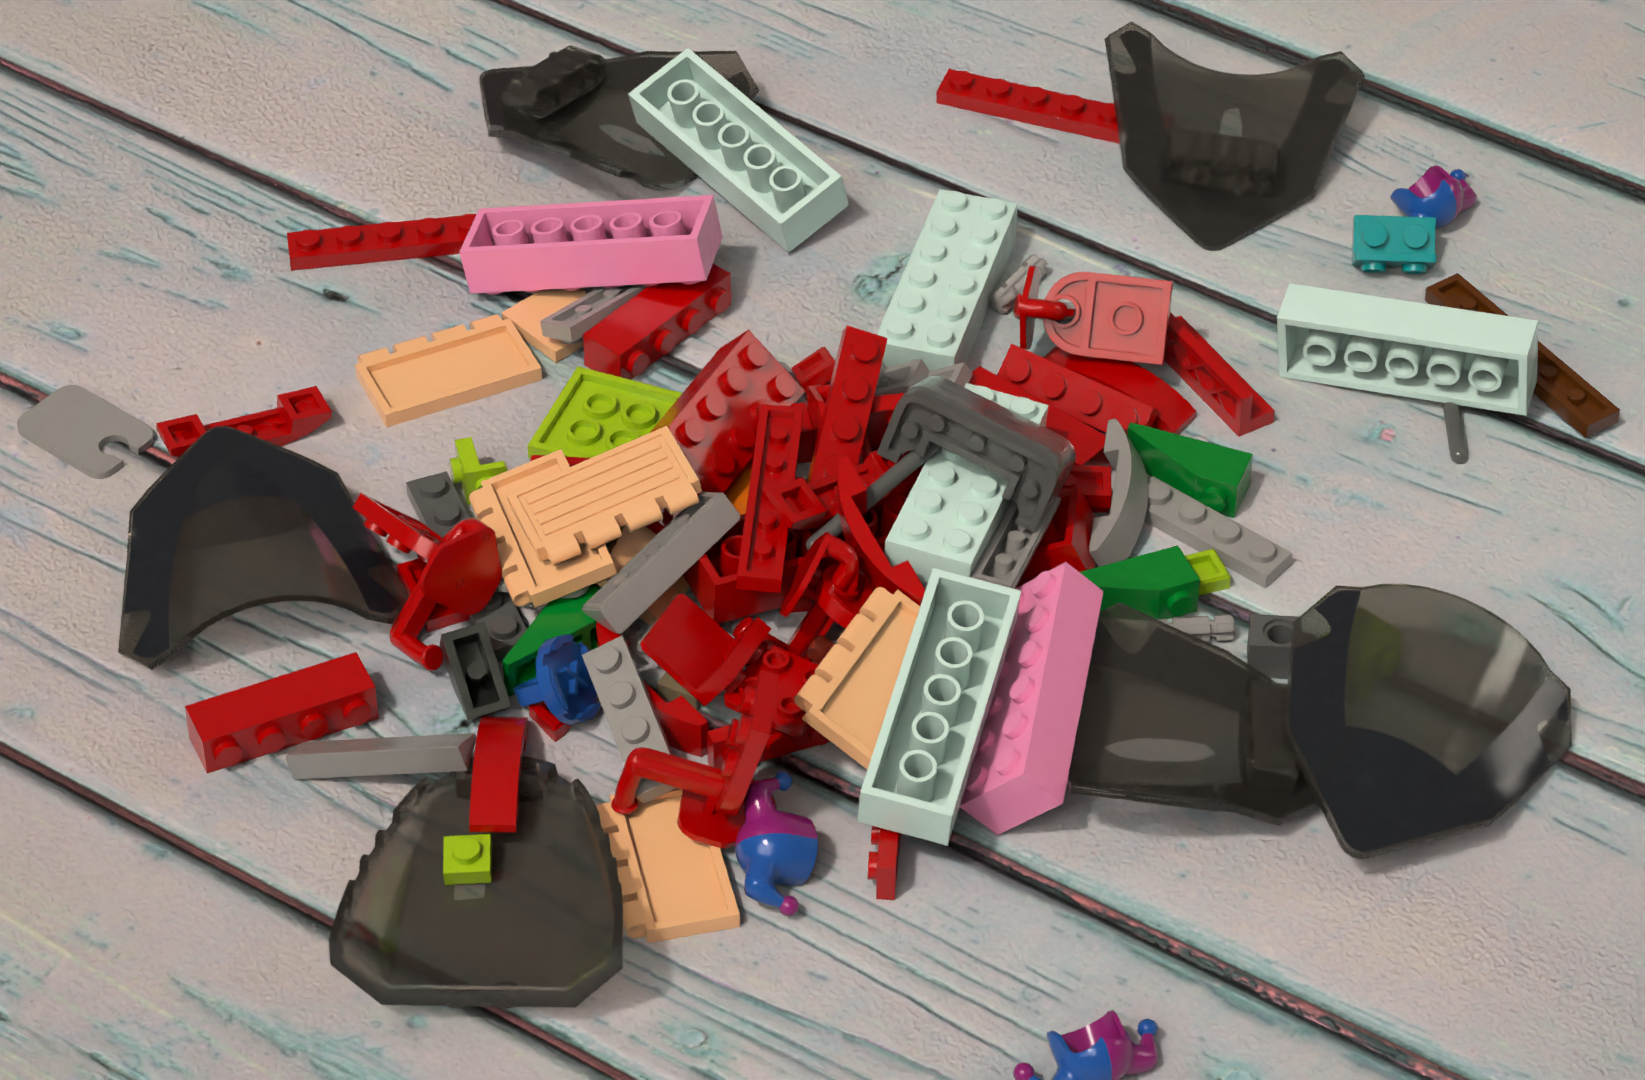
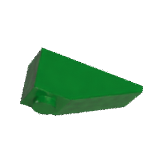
(1195, 467)
(1152, 583)
(556, 619)

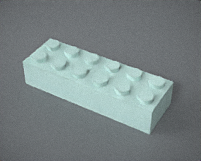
(739, 150)
(949, 280)
(1408, 348)
(954, 505)
(939, 707)

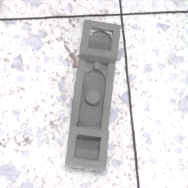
(1117, 533)

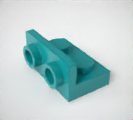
(1393, 243)

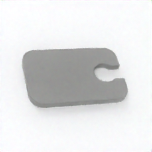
(76, 426)

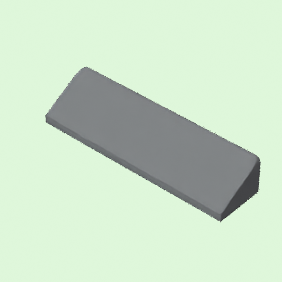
(1011, 548)
(662, 562)
(381, 756)

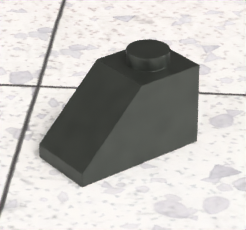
(474, 671)

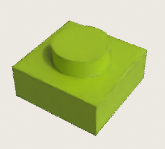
(467, 859)

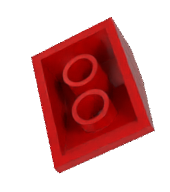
(1065, 538)

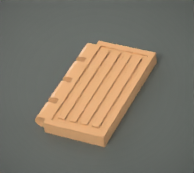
(448, 371)
(604, 494)
(522, 571)
(859, 674)
(667, 879)

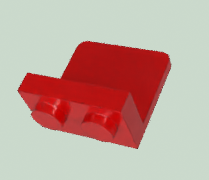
(701, 651)
(793, 674)

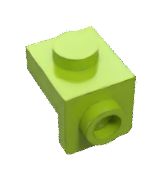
(467, 469)

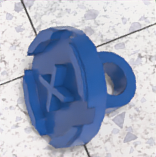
(561, 681)

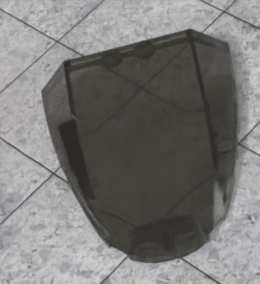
(528, 939)

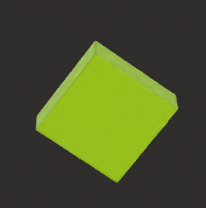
(1210, 571)

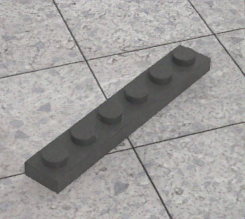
(441, 509)

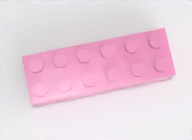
(591, 244)
(1036, 704)

